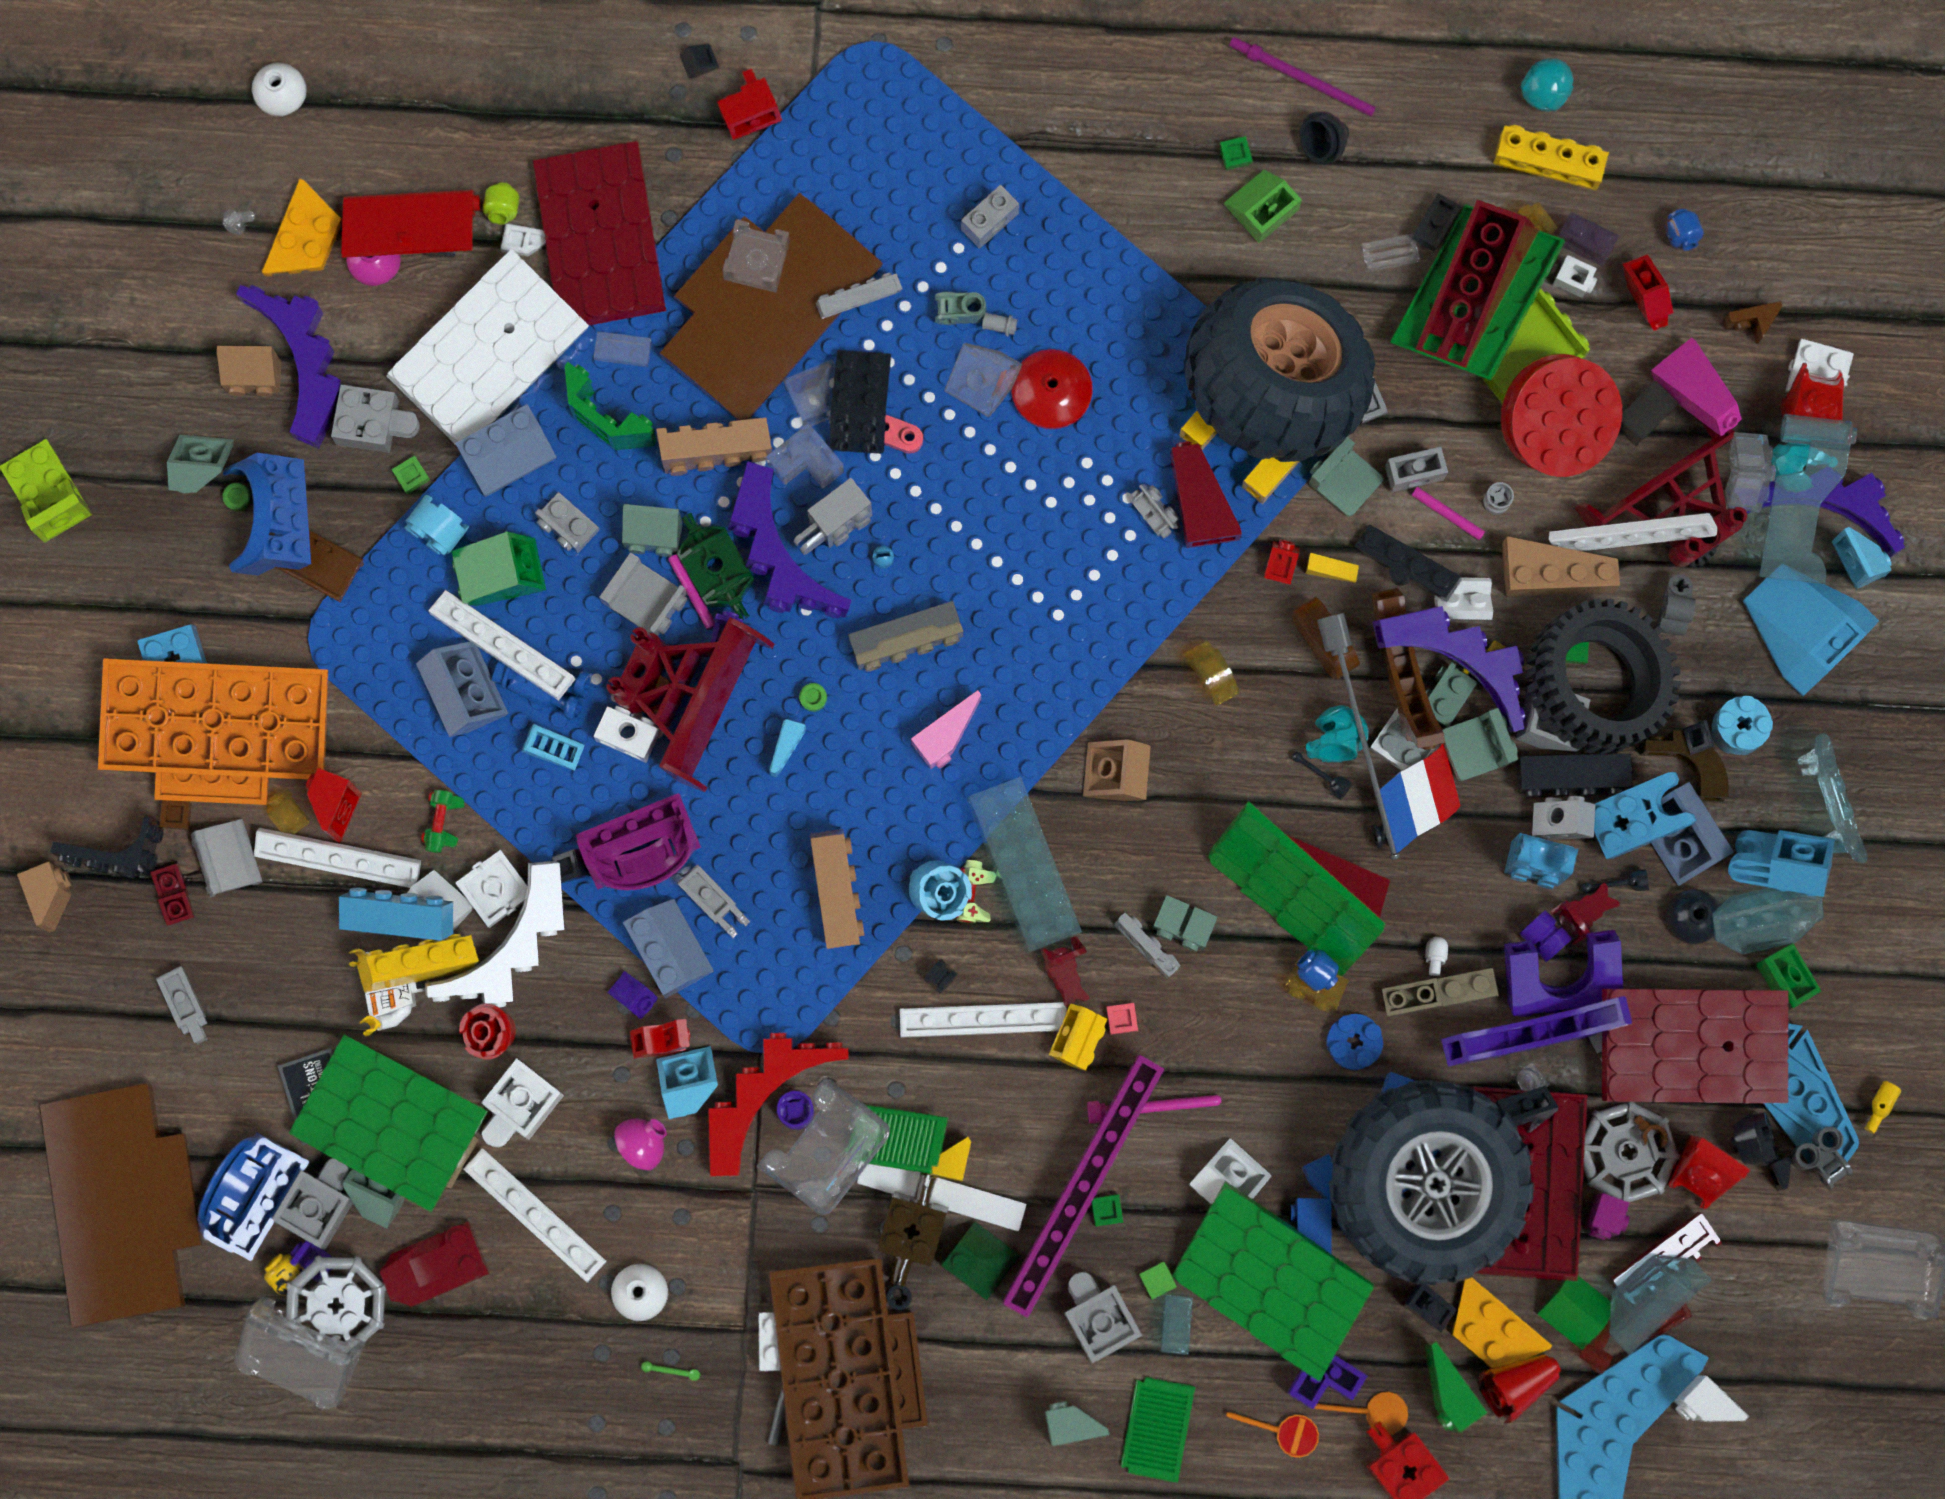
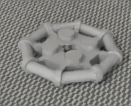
(1620, 1166)
(337, 1287)

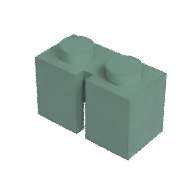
(1184, 924)

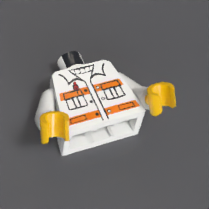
(389, 1005)

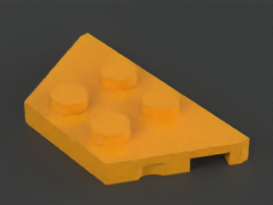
(304, 234)
(1493, 1329)

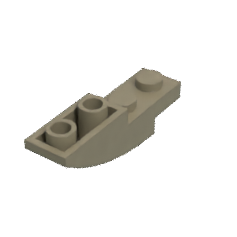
(1440, 992)

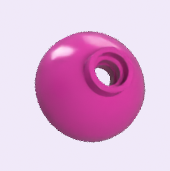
(374, 270)
(641, 1142)

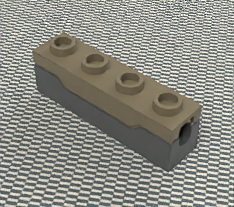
(905, 636)

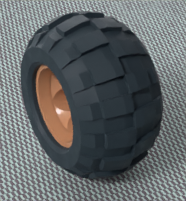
(1279, 369)

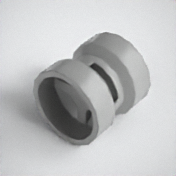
(1501, 493)

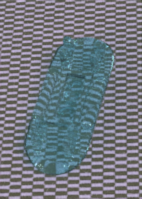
(1835, 798)

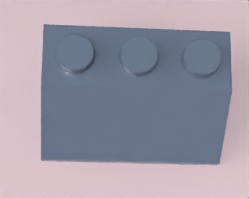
(506, 450)
(461, 688)
(1694, 847)
(668, 947)

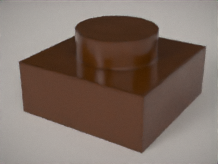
(175, 814)

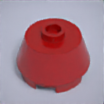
(487, 1031)

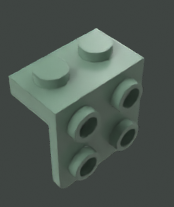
(1345, 478)
(1479, 745)

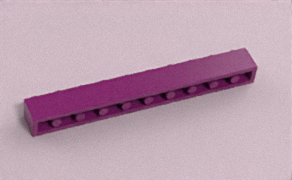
(1082, 1186)

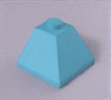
(1861, 557)
(686, 1081)

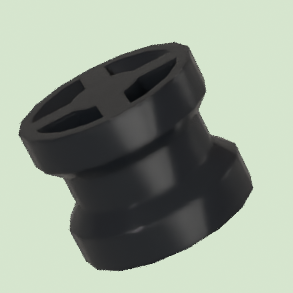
(940, 976)

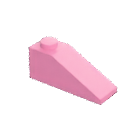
(942, 736)

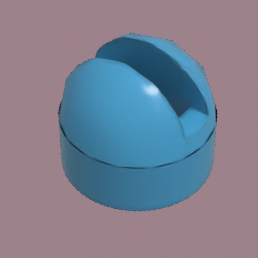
(885, 561)

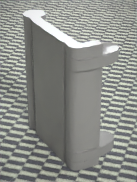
(226, 857)

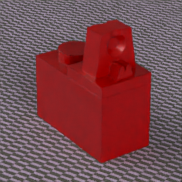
(751, 108)
(1649, 291)

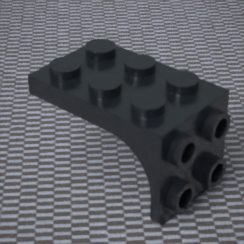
(859, 402)
(136, 859)

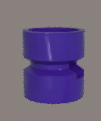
(1545, 935)
(795, 1110)

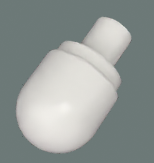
(1436, 954)

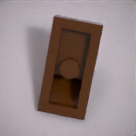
(1759, 317)

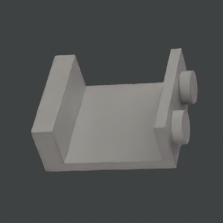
(643, 596)

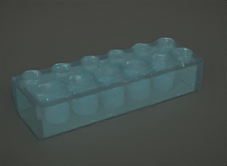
(1024, 865)

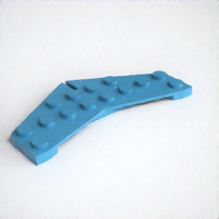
(1811, 1099)
(1615, 1413)

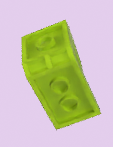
(45, 491)

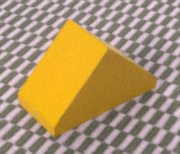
(953, 1161)

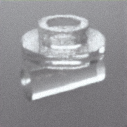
(235, 221)
(1531, 1078)

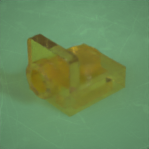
(1538, 217)
(286, 813)

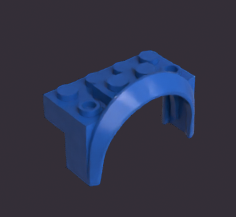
(278, 508)
(233, 1186)

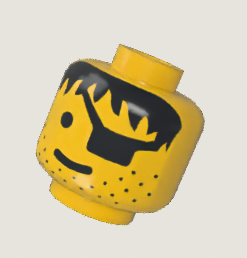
(280, 1271)

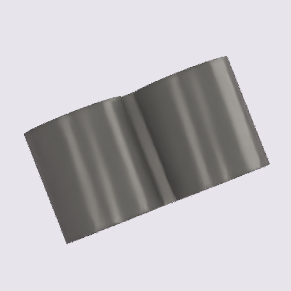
(1677, 606)
(1823, 1159)

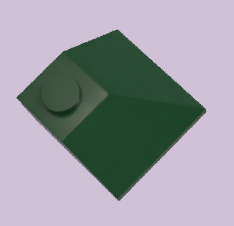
(980, 1261)

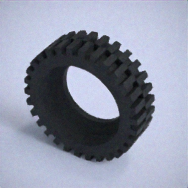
(1638, 648)

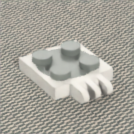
(1395, 748)

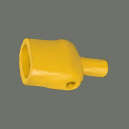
(1882, 1105)

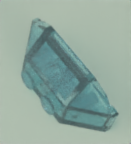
(1765, 919)
(1652, 1298)

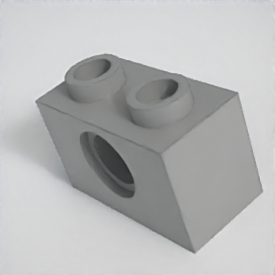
(990, 216)
(1416, 469)
(1563, 819)

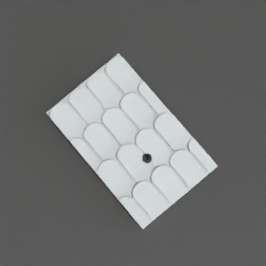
(472, 369)

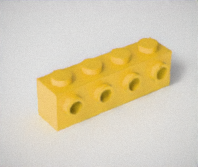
(1551, 157)
(417, 963)

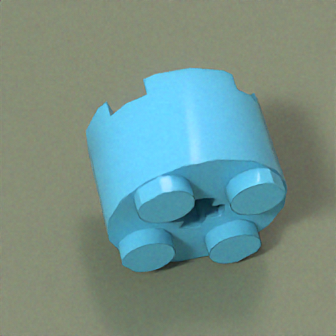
(436, 525)
(1752, 715)
(925, 886)

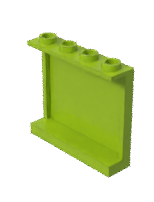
(1540, 334)

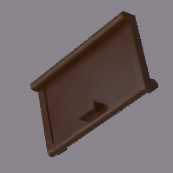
(328, 571)

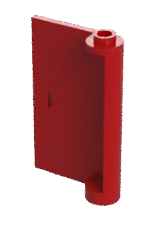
(408, 223)

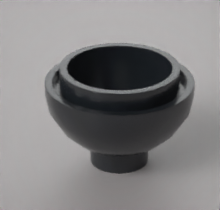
(1323, 137)
(1681, 918)

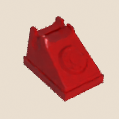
(1815, 396)
(1706, 1171)

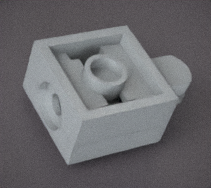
(371, 417)
(835, 517)
(318, 1206)
(1099, 1318)

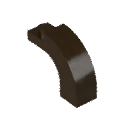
(1707, 766)

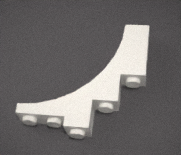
(492, 977)

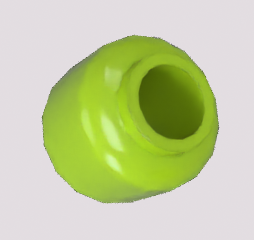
(501, 203)

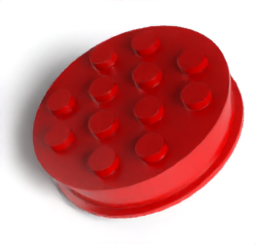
(1561, 415)

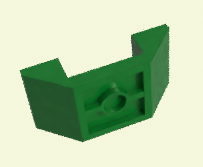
(632, 433)

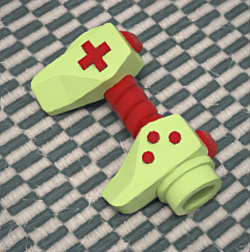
(976, 876)

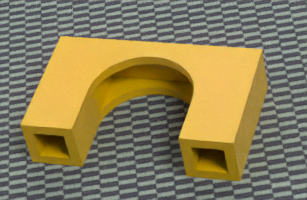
(1261, 480)

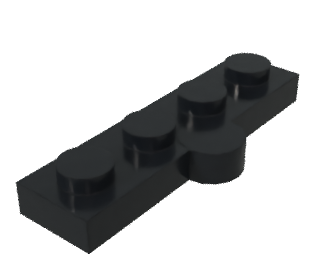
(1407, 563)

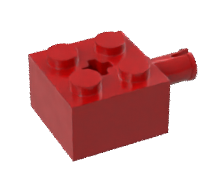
(1406, 1452)

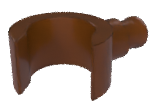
(1645, 1127)

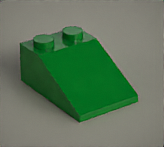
(1451, 1394)

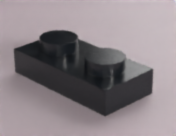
(1436, 222)

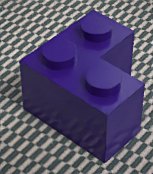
(1338, 1376)

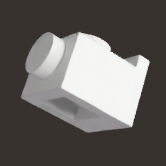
(1575, 268)

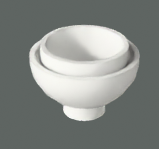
(283, 98)
(650, 1302)

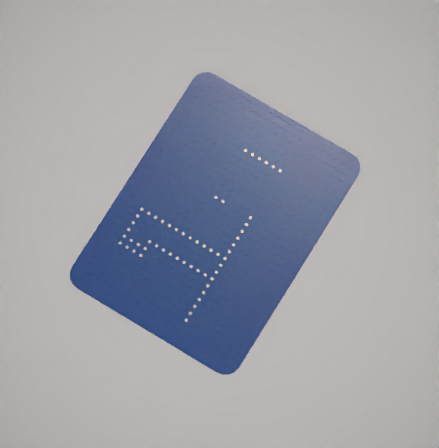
(1004, 518)

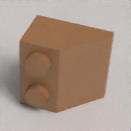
(249, 370)
(1117, 770)
(46, 893)

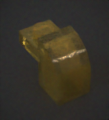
(1213, 672)

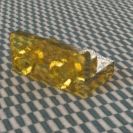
(1323, 998)

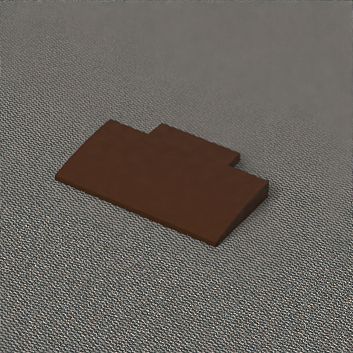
(751, 337)
(119, 1204)
(845, 1379)

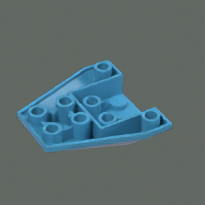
(1807, 627)

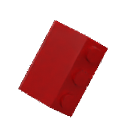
(332, 801)

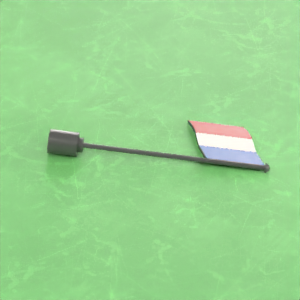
(1415, 796)

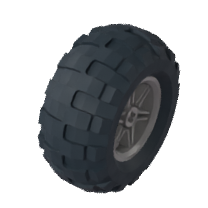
(1372, 1173)

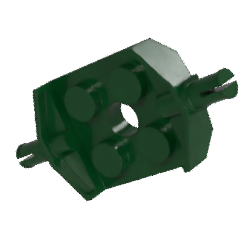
(718, 588)

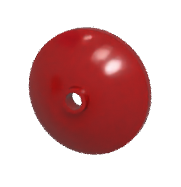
(1052, 406)

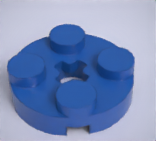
(1341, 1050)

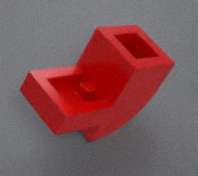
(660, 1039)

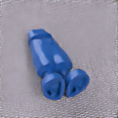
(519, 685)

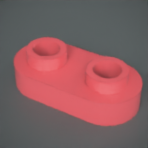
(895, 435)

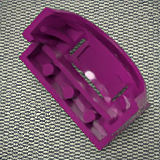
(645, 867)

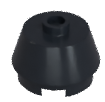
(1754, 1140)

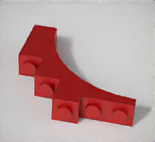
(730, 1124)

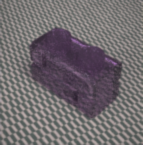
(1587, 239)

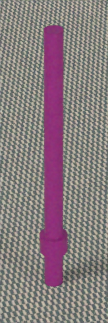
(1256, 54)

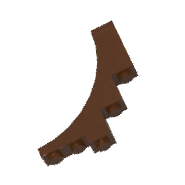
(1405, 680)

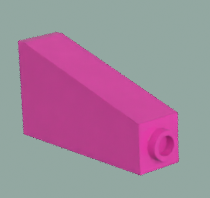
(1698, 387)

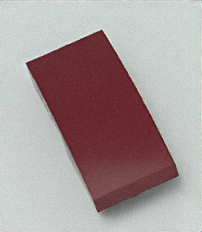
(172, 894)

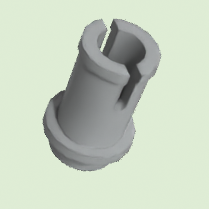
(999, 323)

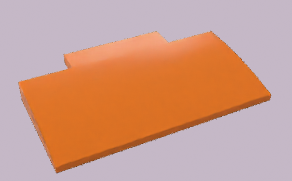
(212, 726)

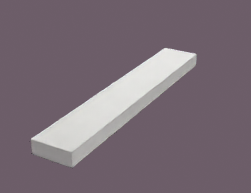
(1635, 533)
(502, 645)
(336, 858)
(981, 1019)
(957, 1197)
(535, 1215)

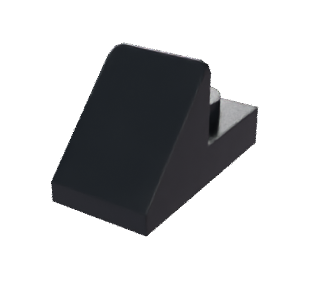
(1529, 1107)
(1430, 1307)

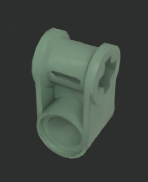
(957, 308)

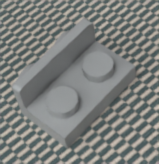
(567, 523)

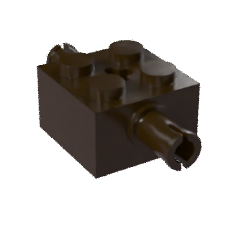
(896, 1237)

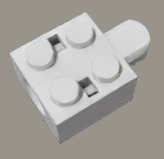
(519, 1106)

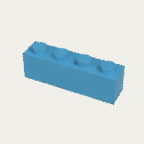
(396, 914)

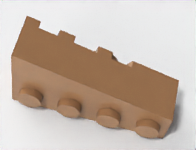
(714, 445)
(1554, 570)
(835, 888)

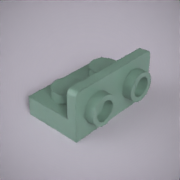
(1449, 693)

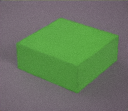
(410, 474)
(1157, 1280)

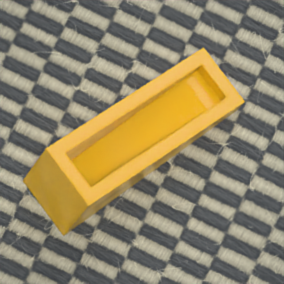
(1331, 568)

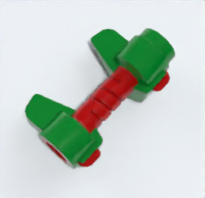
(436, 838)

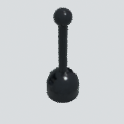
(1338, 785)
(1637, 881)

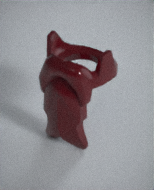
(1579, 915)
(1061, 967)

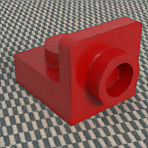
(1282, 561)

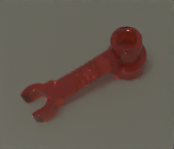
(1595, 1354)

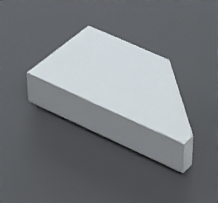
(522, 240)

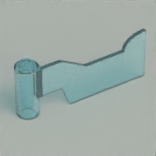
(1799, 497)

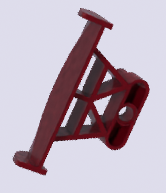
(1687, 550)
(706, 701)

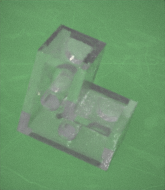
(804, 452)
(1750, 471)

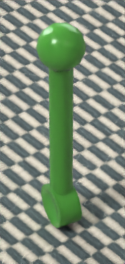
(693, 1374)

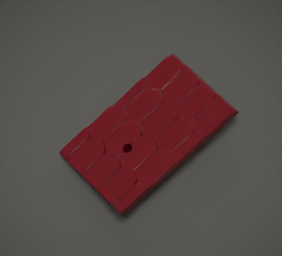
(600, 233)
(1698, 1047)
(1553, 1220)

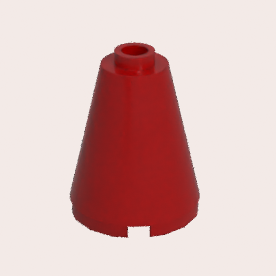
(1518, 1385)

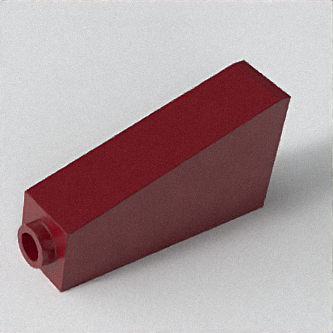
(1202, 504)

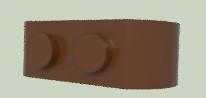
(1306, 619)

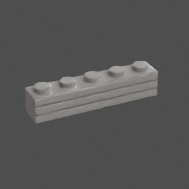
(858, 295)

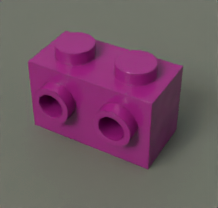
(1606, 1216)

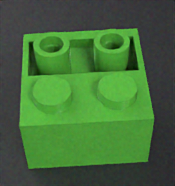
(1264, 204)

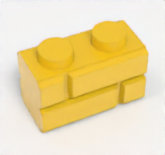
(1078, 1037)

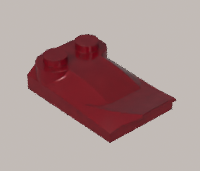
(434, 1266)

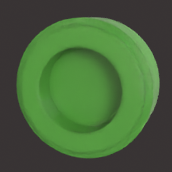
(237, 497)
(813, 697)

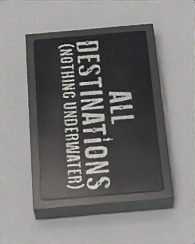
(301, 1077)

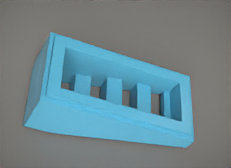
(547, 734)
(788, 740)

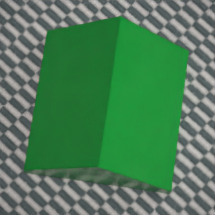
(1788, 972)
(1577, 1311)

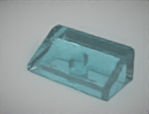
(1176, 1324)

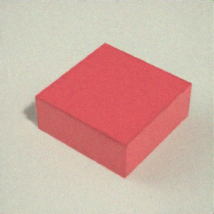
(1122, 1019)

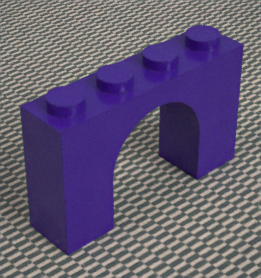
(1530, 995)

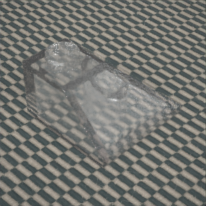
(982, 377)
(812, 393)

